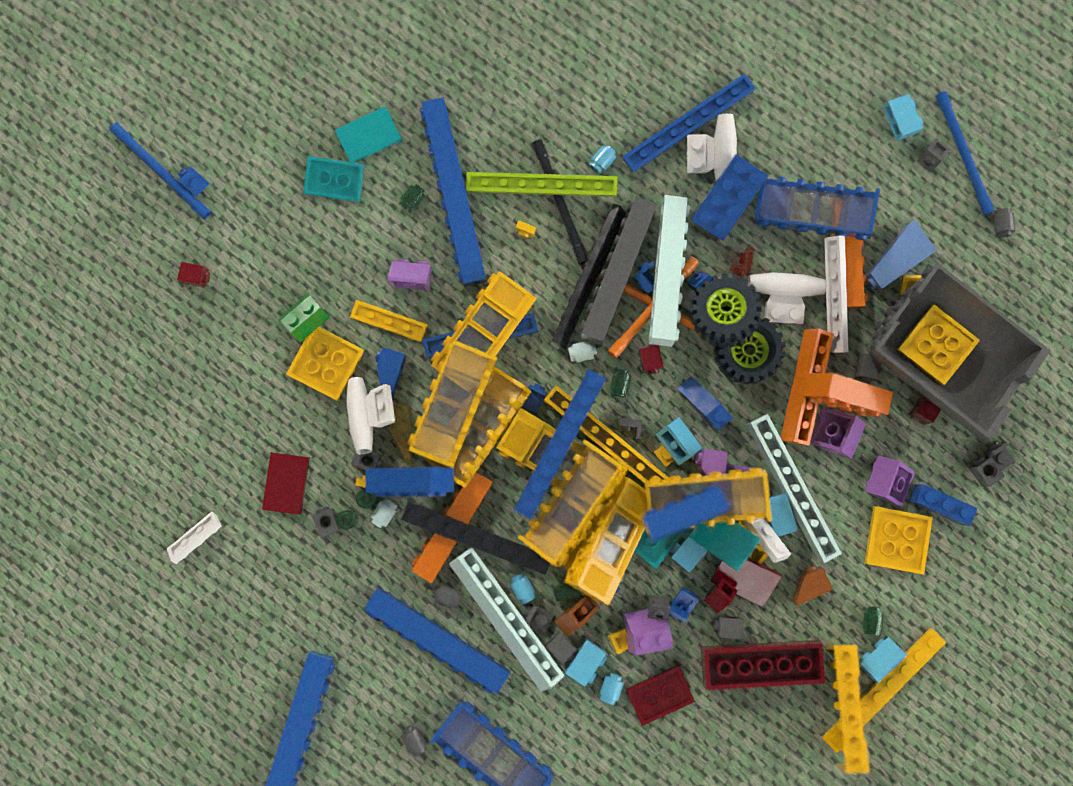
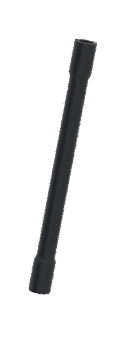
(578, 247)

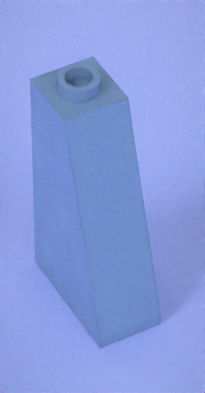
(903, 254)

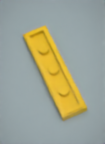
(388, 321)

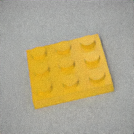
(938, 345)
(325, 363)
(898, 540)

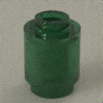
(412, 197)
(620, 383)
(360, 499)
(353, 519)
(566, 593)
(873, 620)

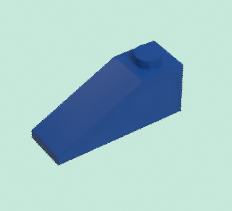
(390, 367)
(705, 404)

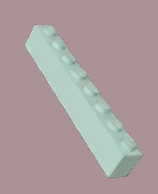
(668, 271)
(792, 484)
(506, 620)

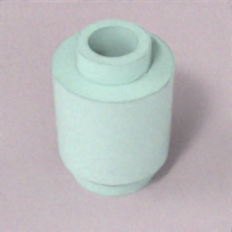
(582, 351)
(383, 513)

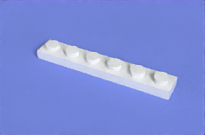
(836, 292)

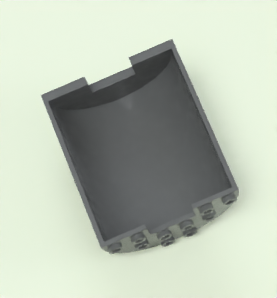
(989, 374)

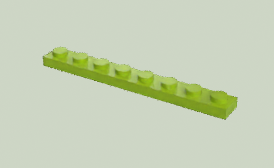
(542, 184)

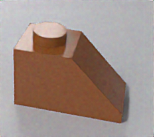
(811, 585)
(577, 615)

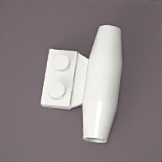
(711, 153)
(786, 294)
(367, 412)

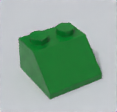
(304, 317)

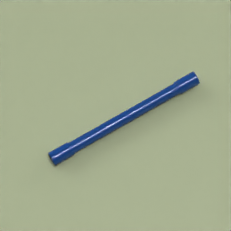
(946, 107)
(125, 137)

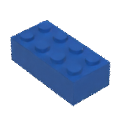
(729, 197)
(410, 481)
(685, 514)

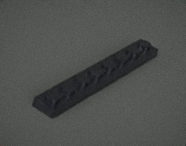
(589, 276)
(474, 537)

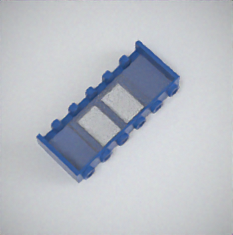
(817, 208)
(488, 750)

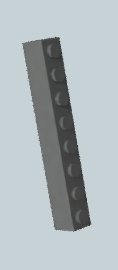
(618, 270)

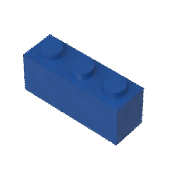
(943, 504)

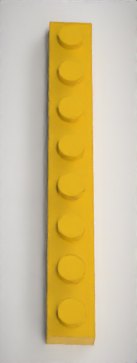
(882, 692)

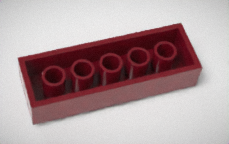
(762, 665)

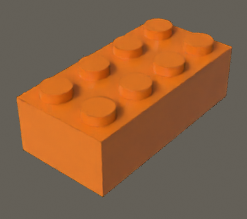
(847, 394)

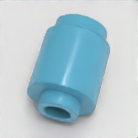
(602, 159)
(522, 588)
(611, 688)

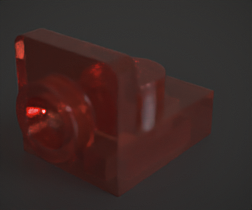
(745, 260)

